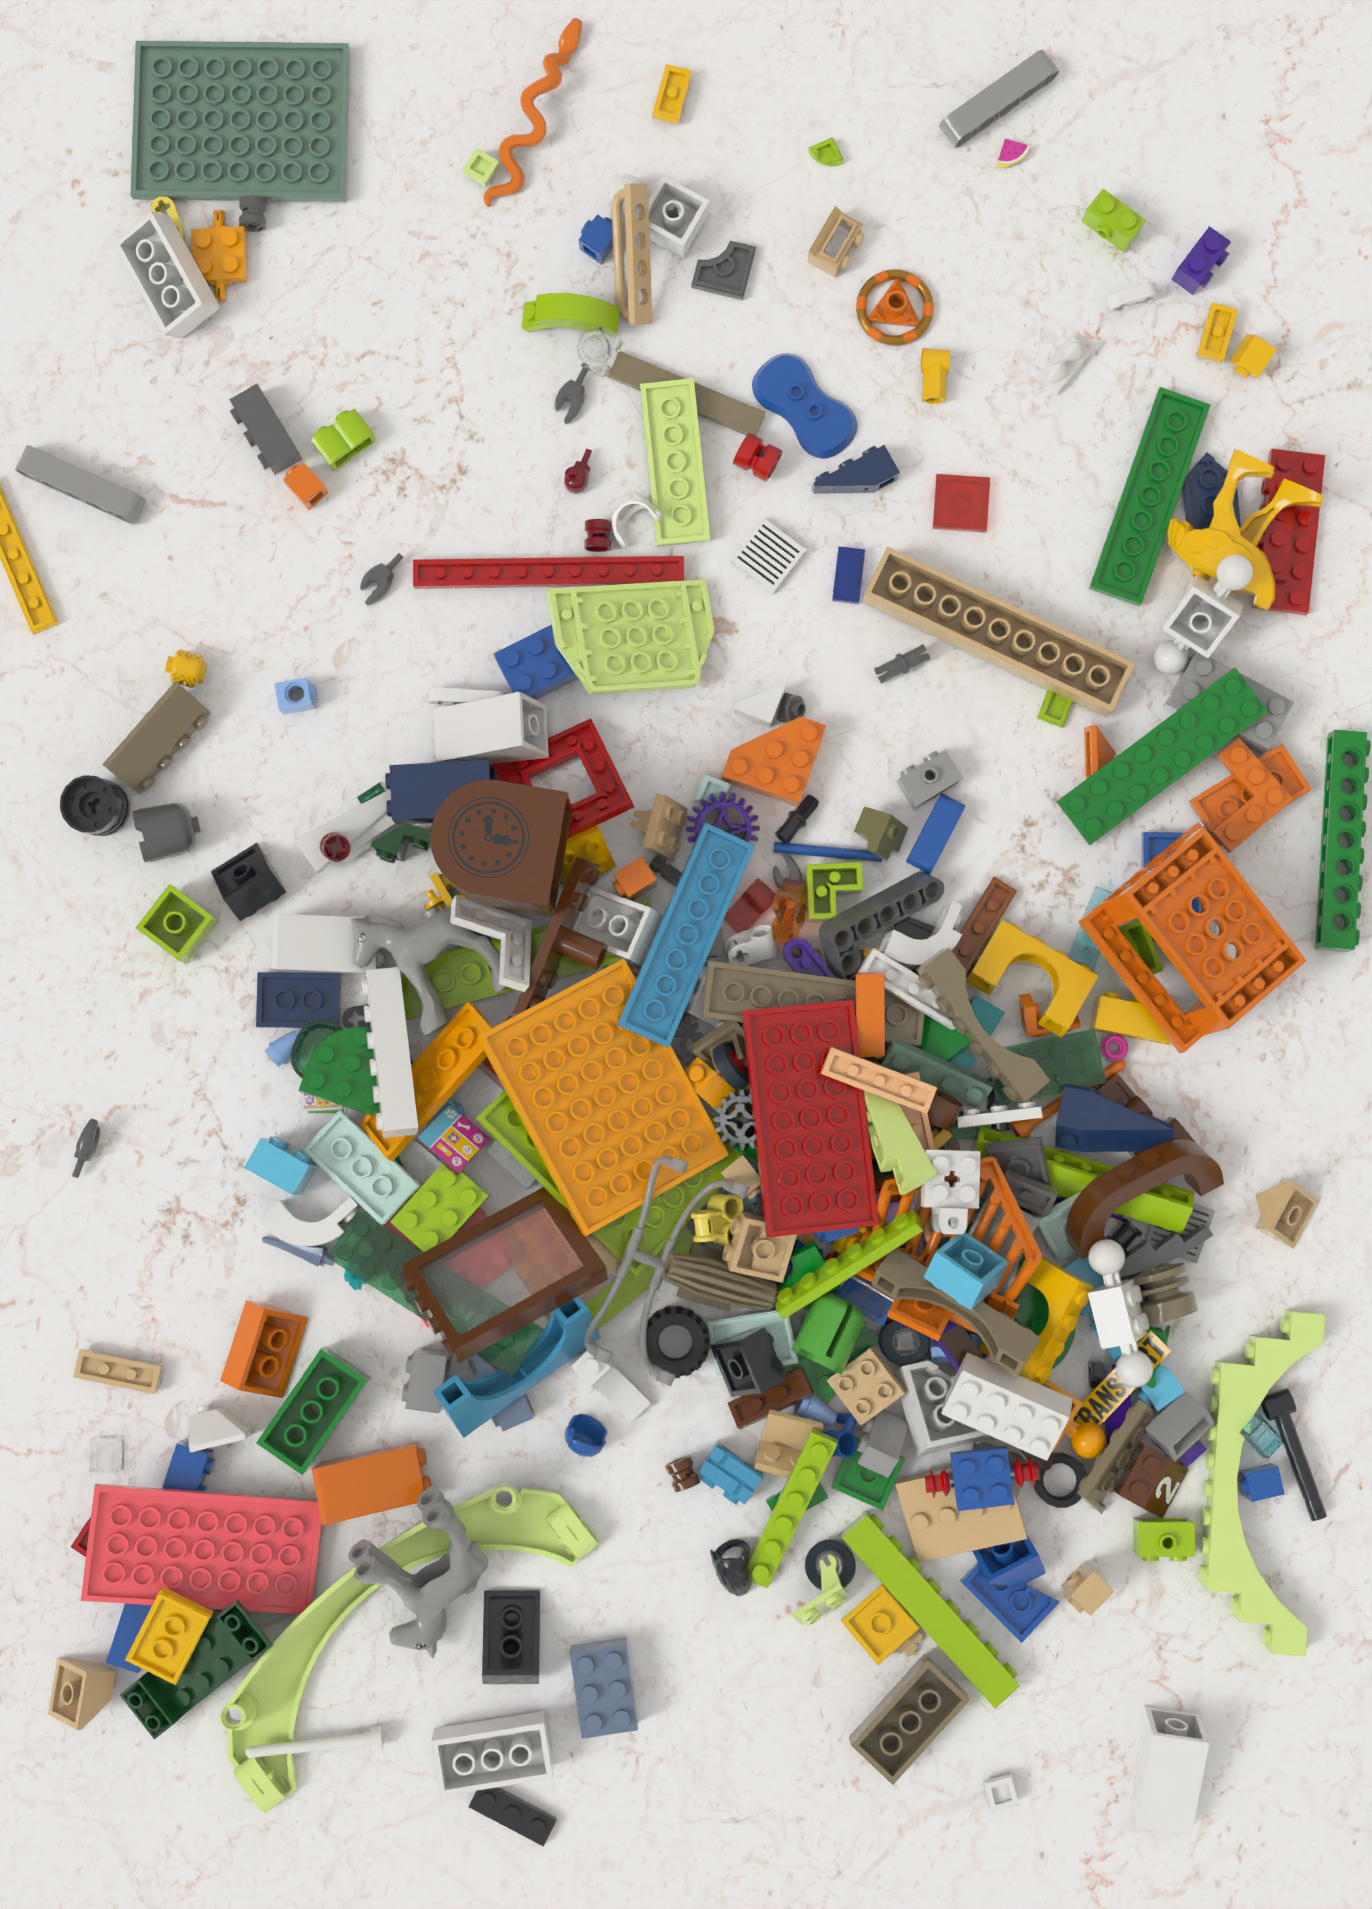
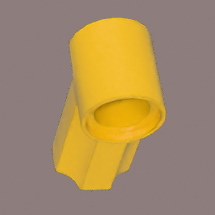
(935, 369)

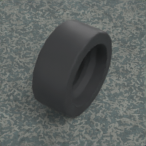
(1069, 1499)

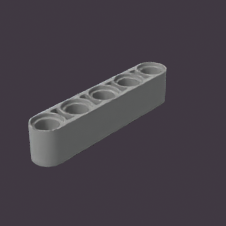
(999, 98)
(80, 484)

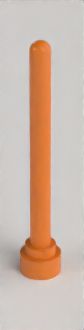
(1024, 1127)

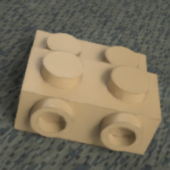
(753, 1252)

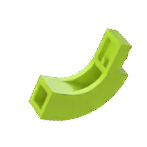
(569, 311)

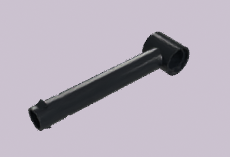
(1279, 1407)

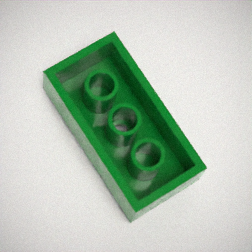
(298, 1433)

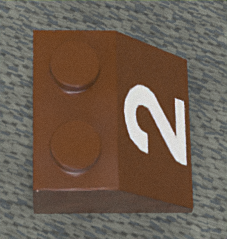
(1150, 1480)

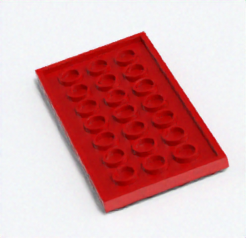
(808, 1124)

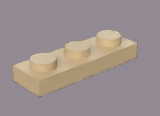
(118, 1371)

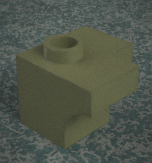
(881, 831)

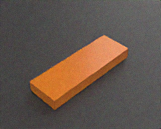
(870, 1013)

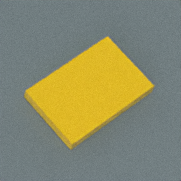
(169, 1635)

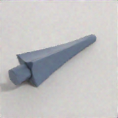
(311, 1254)

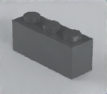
(264, 430)

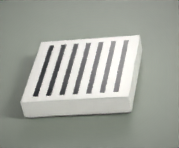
(768, 555)

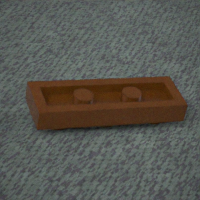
(755, 1407)

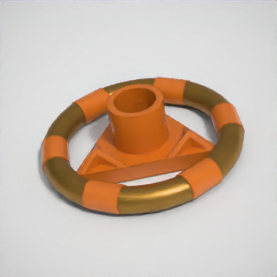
(894, 307)

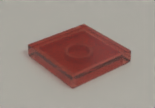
(961, 503)

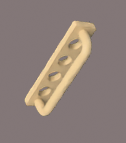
(634, 196)

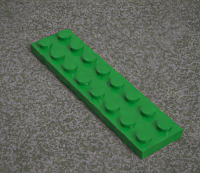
(1149, 496)
(1162, 756)

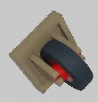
(725, 1053)

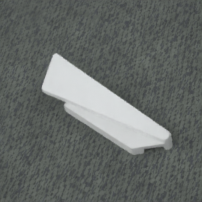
(358, 825)

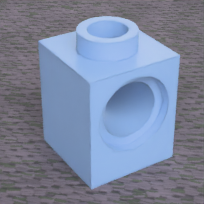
(285, 690)

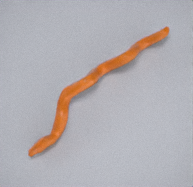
(567, 45)

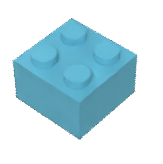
(281, 1165)
(966, 1270)

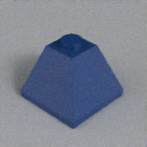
(1010, 1563)

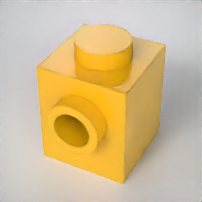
(1252, 356)

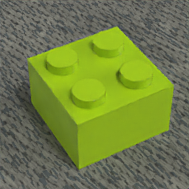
(177, 923)

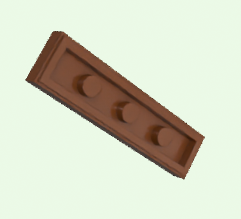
(982, 921)

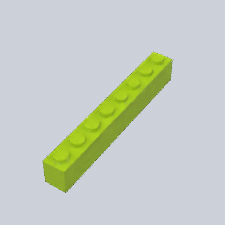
(1070, 1174)
(930, 1610)

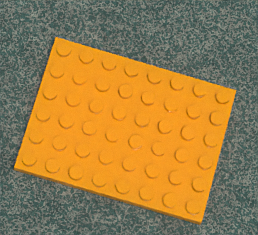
(600, 1099)

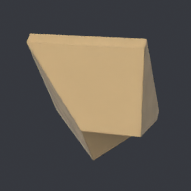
(1285, 1212)

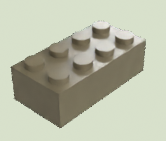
(908, 1719)

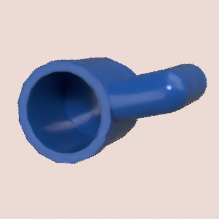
(846, 1439)

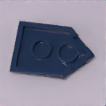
(1201, 490)

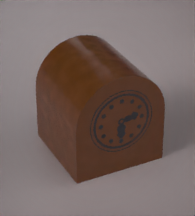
(503, 844)

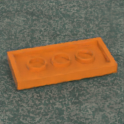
(1228, 795)

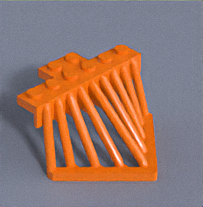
(930, 1318)

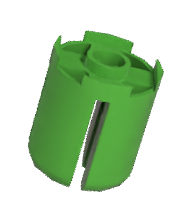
(830, 1332)

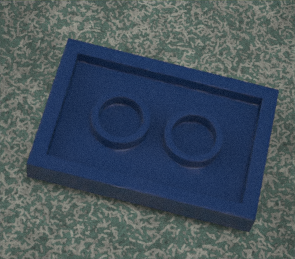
(297, 999)

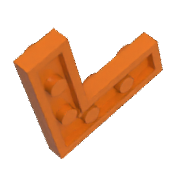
(1265, 790)

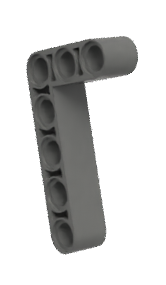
(847, 929)

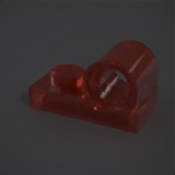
(750, 906)

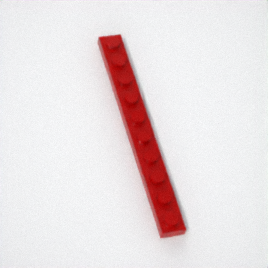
(545, 571)

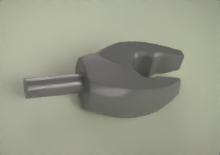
(573, 392)
(383, 576)
(794, 869)
(86, 1145)

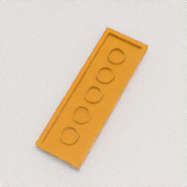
(438, 1073)

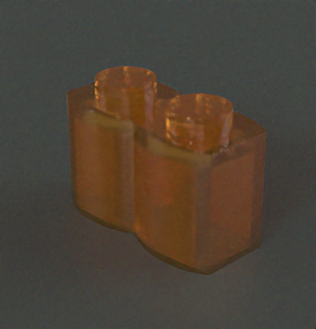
(789, 910)

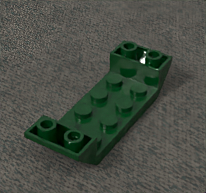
(395, 843)
(223, 1649)

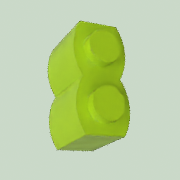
(343, 439)

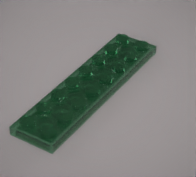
(377, 1257)

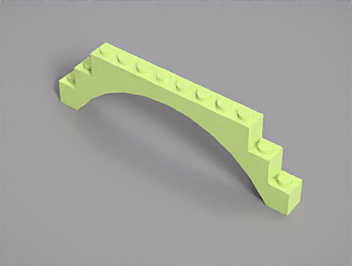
(1235, 1399)

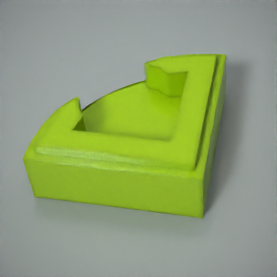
(826, 153)

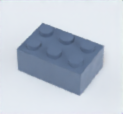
(604, 1688)

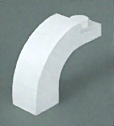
(913, 952)
(290, 1228)

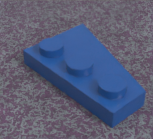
(1014, 1606)

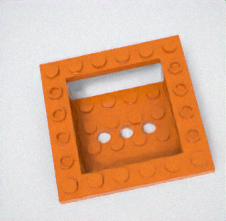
(1162, 902)

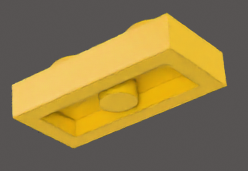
(672, 94)
(1217, 332)

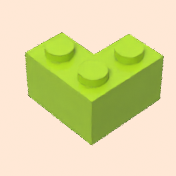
(826, 881)

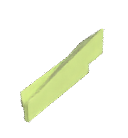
(896, 1144)

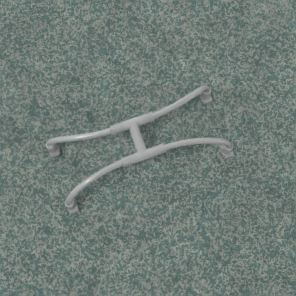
(632, 1253)

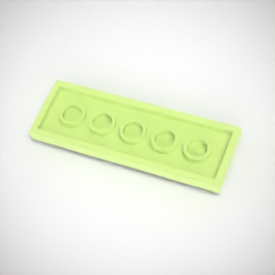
(675, 461)

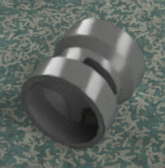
(252, 213)

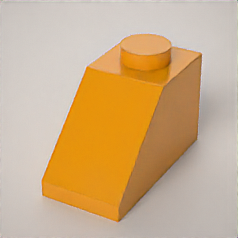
(708, 1084)

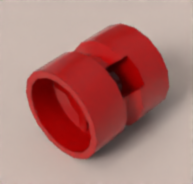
(758, 457)

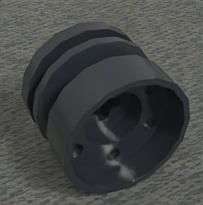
(80, 800)

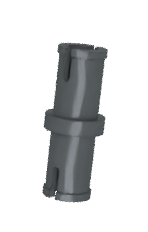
(902, 663)

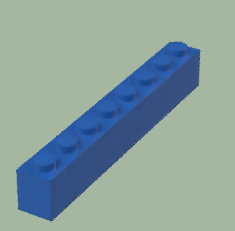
(185, 1472)

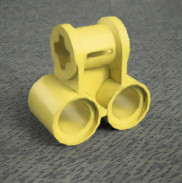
(715, 1222)

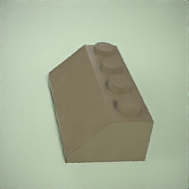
(157, 738)

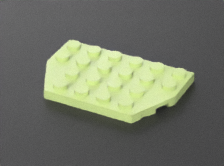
(633, 634)

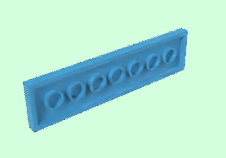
(685, 935)

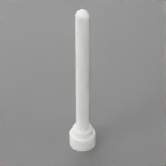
(370, 1738)

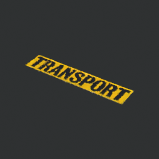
(1112, 1391)

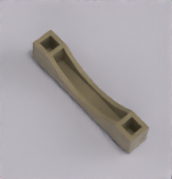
(948, 982)
(1005, 1339)

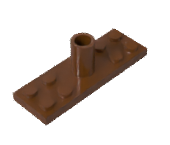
(562, 939)

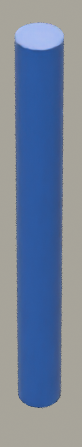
(825, 851)

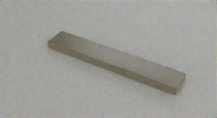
(709, 403)

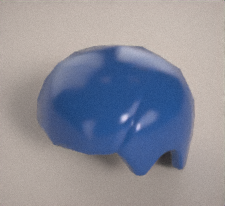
(585, 1435)

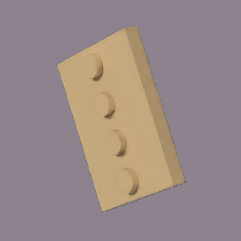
(943, 1531)

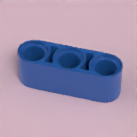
(935, 833)

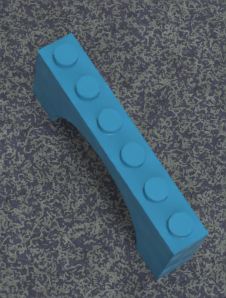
(478, 1400)

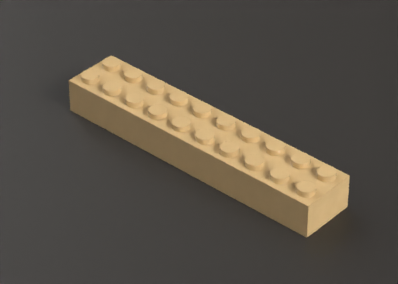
(998, 632)

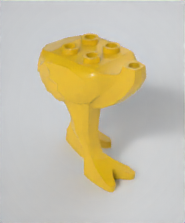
(1205, 548)

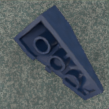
(1100, 1125)

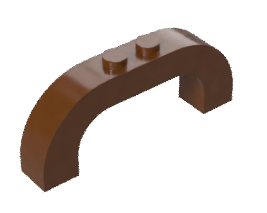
(1132, 1178)

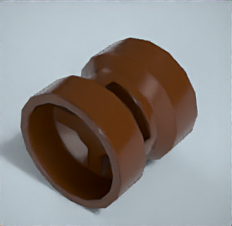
(682, 1473)

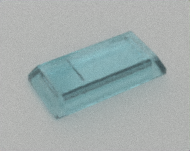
(1261, 1436)

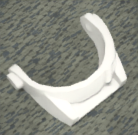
(625, 511)

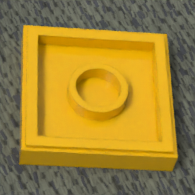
(880, 1624)

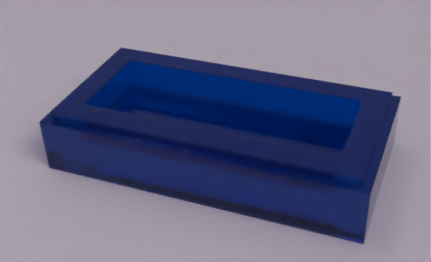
(848, 575)

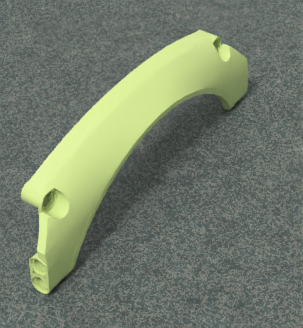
(272, 1691)

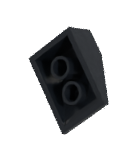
(511, 1637)

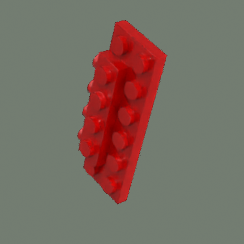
(1292, 534)

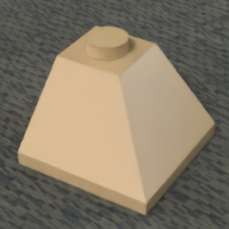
(80, 1691)

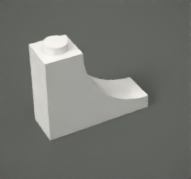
(612, 1384)

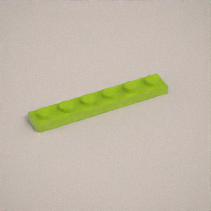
(848, 1264)
(790, 1506)

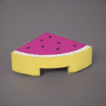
(1012, 153)

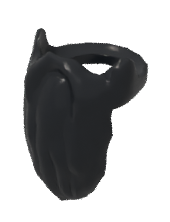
(733, 1572)

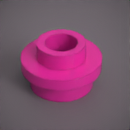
(1122, 1047)

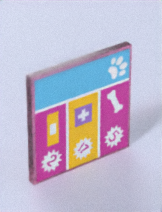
(452, 1139)

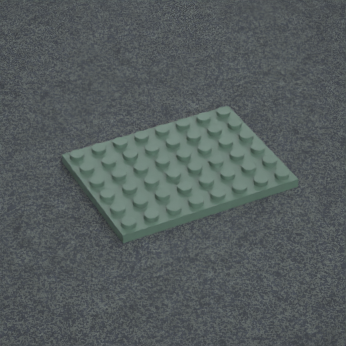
(240, 121)

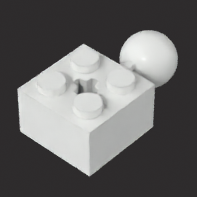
(665, 202)

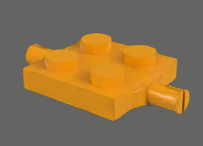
(220, 254)

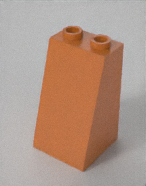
(370, 1482)

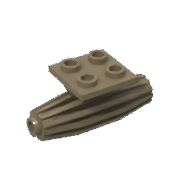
(708, 1281)

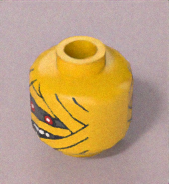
(186, 668)

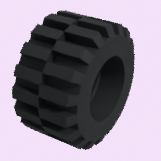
(700, 1340)

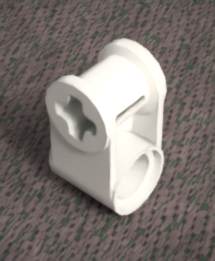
(753, 945)

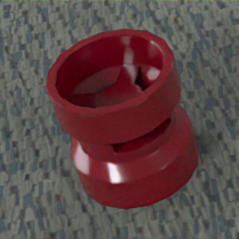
(597, 535)
(335, 851)

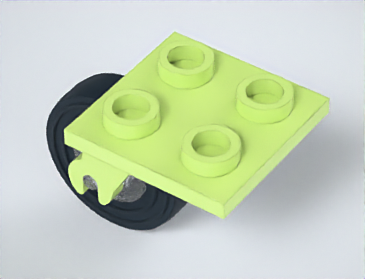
(829, 1568)

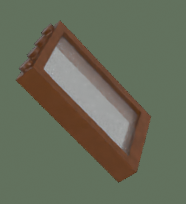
(502, 1274)

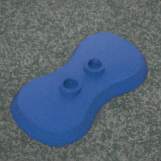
(819, 421)

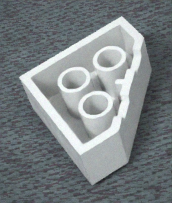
(923, 1405)

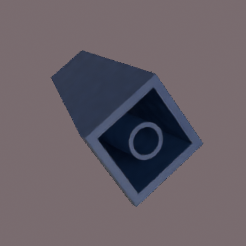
(422, 787)

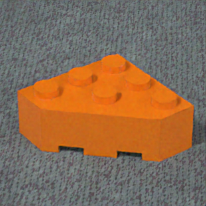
(777, 761)

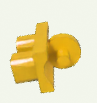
(442, 885)

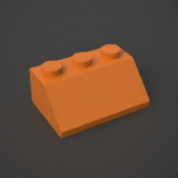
(264, 1349)

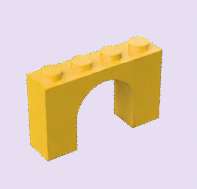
(1069, 980)
(1066, 1299)

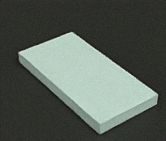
(360, 1167)

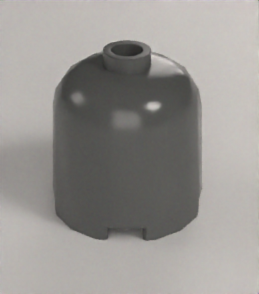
(166, 831)

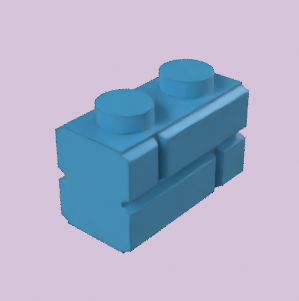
(729, 1473)

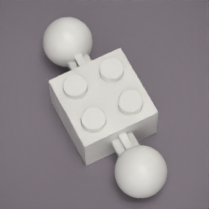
(1203, 615)
(1119, 1313)

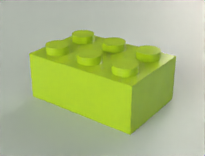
(440, 1208)

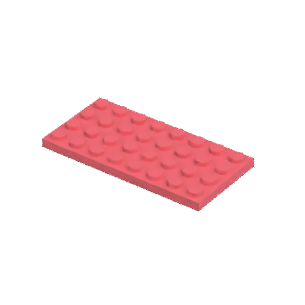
(202, 1548)

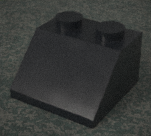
(248, 882)
(748, 1362)

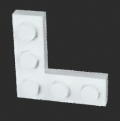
(509, 928)

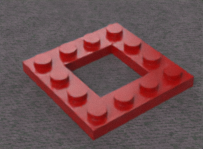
(586, 743)

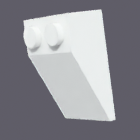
(620, 924)

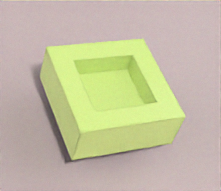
(481, 167)

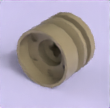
(1163, 1294)

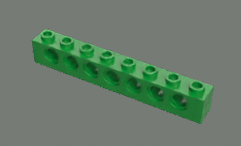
(1333, 825)

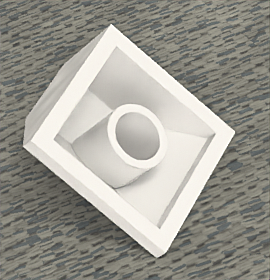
(216, 1427)

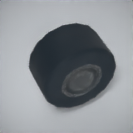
(903, 1344)

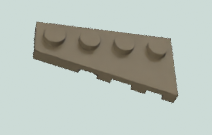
(1115, 1457)

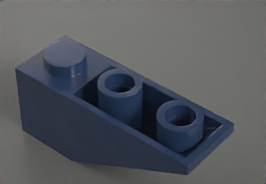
(862, 475)

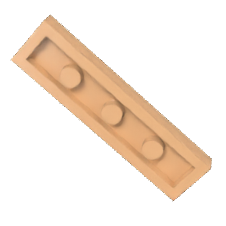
(878, 1080)

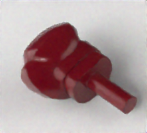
(577, 476)

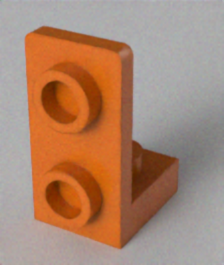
(1031, 1015)

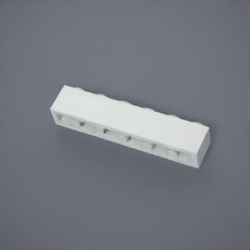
(391, 1052)

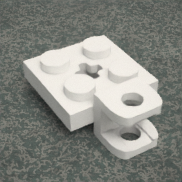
(952, 1201)

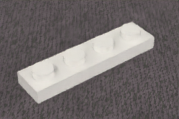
(905, 986)

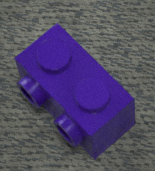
(1197, 265)

